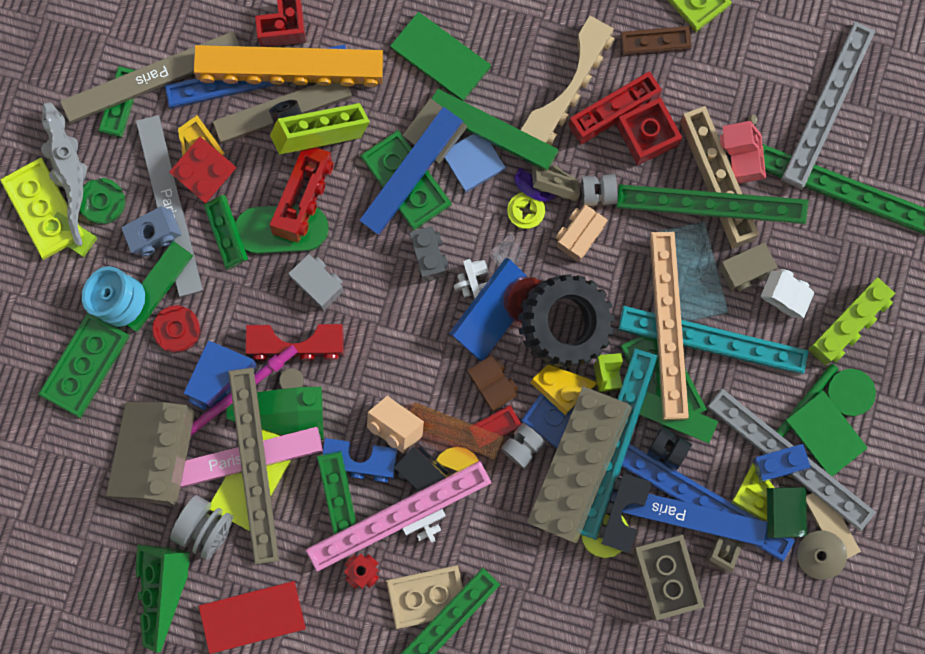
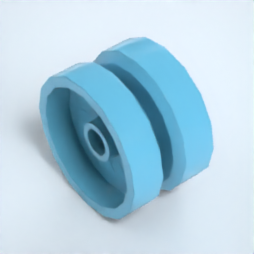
(113, 296)

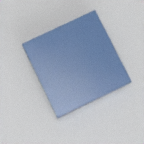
(473, 162)

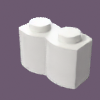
(787, 293)

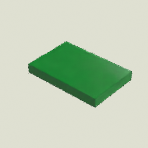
(826, 433)

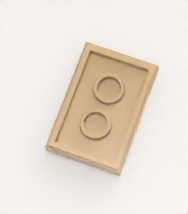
(422, 595)

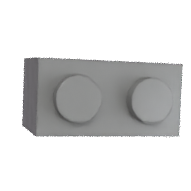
(317, 281)

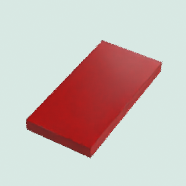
(252, 617)

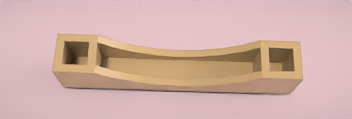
(591, 42)

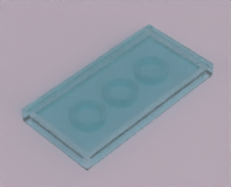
(697, 274)

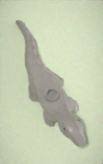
(66, 167)

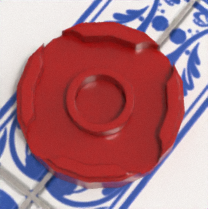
(176, 329)

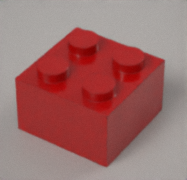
(649, 131)
(203, 169)

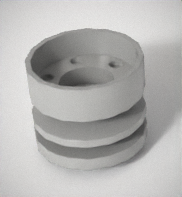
(205, 529)

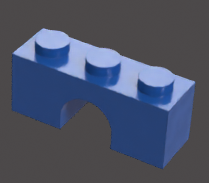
(379, 465)

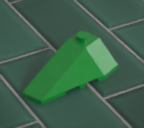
(289, 410)
(162, 581)

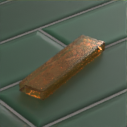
(458, 431)

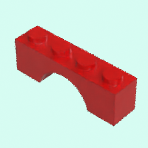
(325, 342)

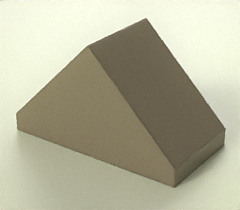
(724, 554)

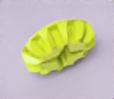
(521, 201)

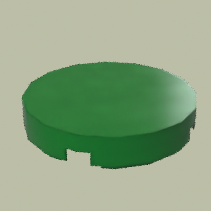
(102, 201)
(851, 392)

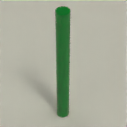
(815, 389)

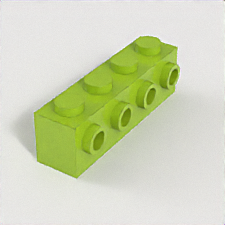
(319, 128)
(848, 325)

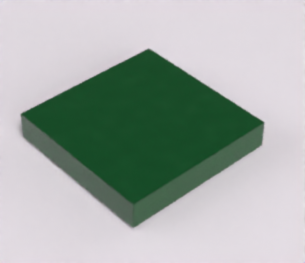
(786, 512)

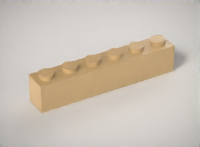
(716, 170)

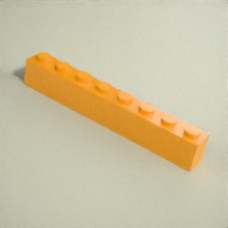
(288, 65)

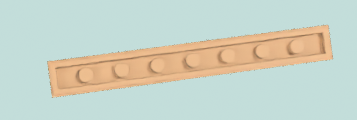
(668, 326)

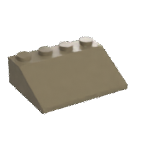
(151, 452)

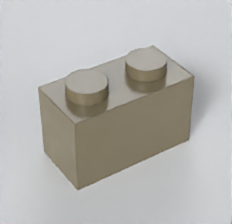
(748, 267)

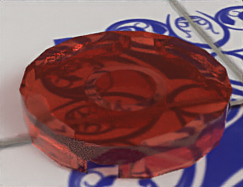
(516, 293)

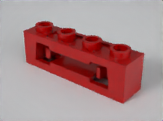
(606, 111)
(285, 219)

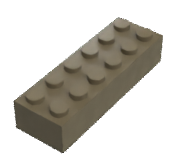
(579, 464)

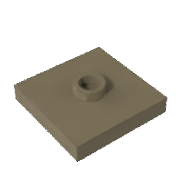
(423, 121)

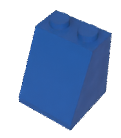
(211, 376)

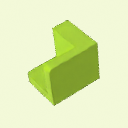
(607, 372)

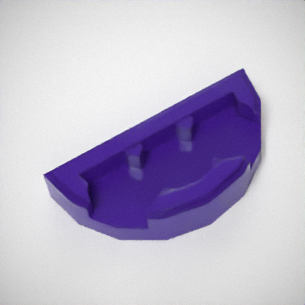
(525, 184)

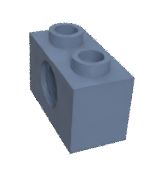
(139, 231)

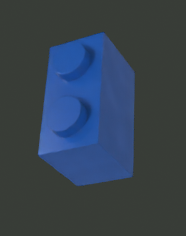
(781, 463)

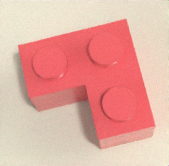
(746, 151)

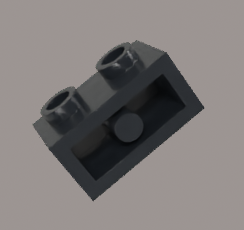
(420, 468)

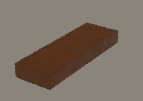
(655, 41)

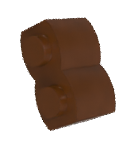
(492, 383)

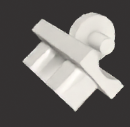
(473, 270)
(423, 523)

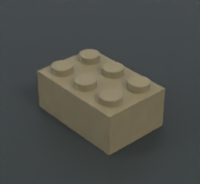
(668, 578)

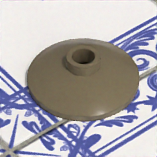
(825, 542)

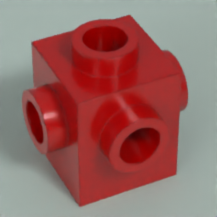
(368, 578)

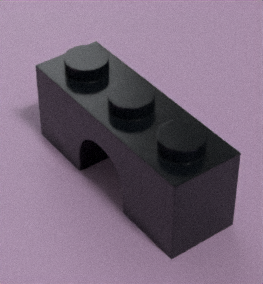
(630, 491)

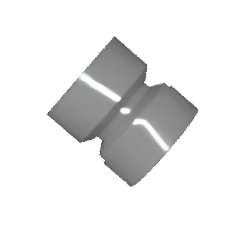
(607, 190)
(523, 445)

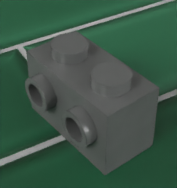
(427, 253)

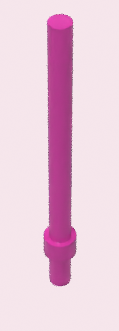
(274, 364)

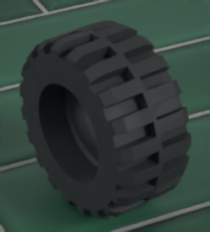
(595, 313)

